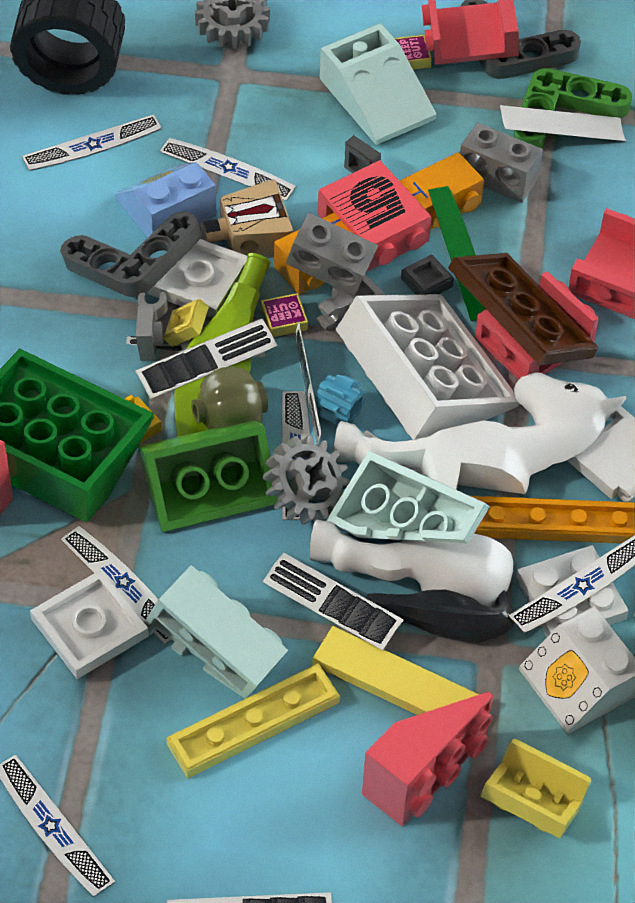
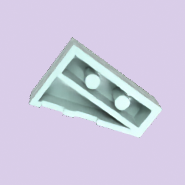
(216, 632)

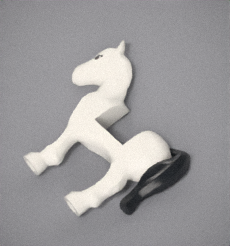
(470, 577)

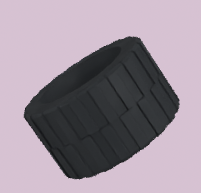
(66, 64)

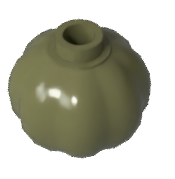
(229, 399)

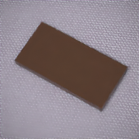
(523, 308)

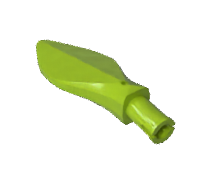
(235, 312)

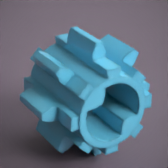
(339, 399)

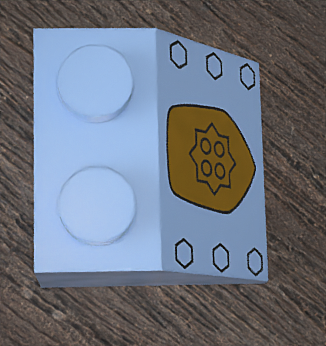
(167, 193)

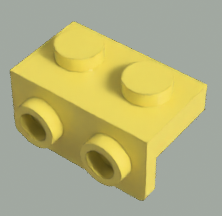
(537, 788)

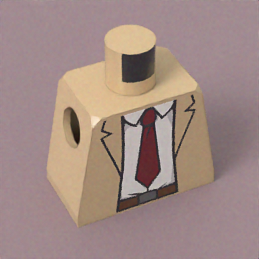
(250, 220)

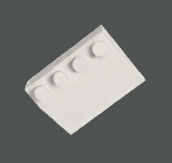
(424, 362)

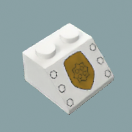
(581, 670)

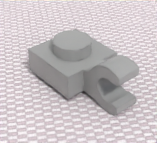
(337, 306)
(149, 330)

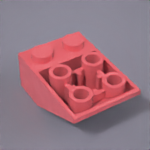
(423, 754)

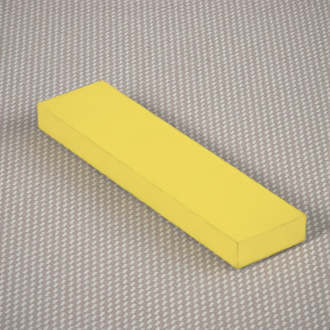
(386, 674)
(252, 720)

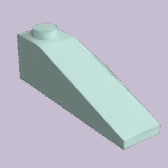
(404, 505)

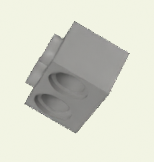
(503, 161)
(331, 254)

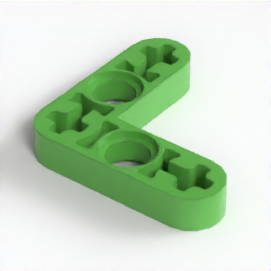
(552, 96)

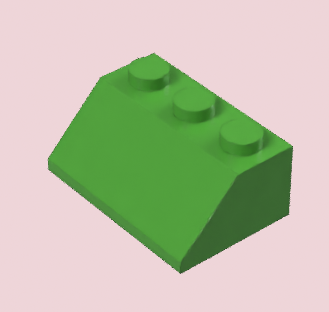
(207, 474)

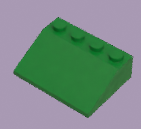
(65, 434)

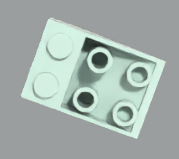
(375, 84)

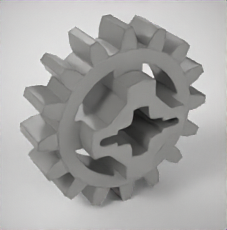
(232, 20)
(305, 480)

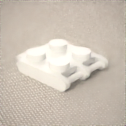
(611, 458)

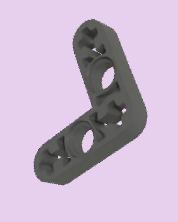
(555, 48)
(137, 271)

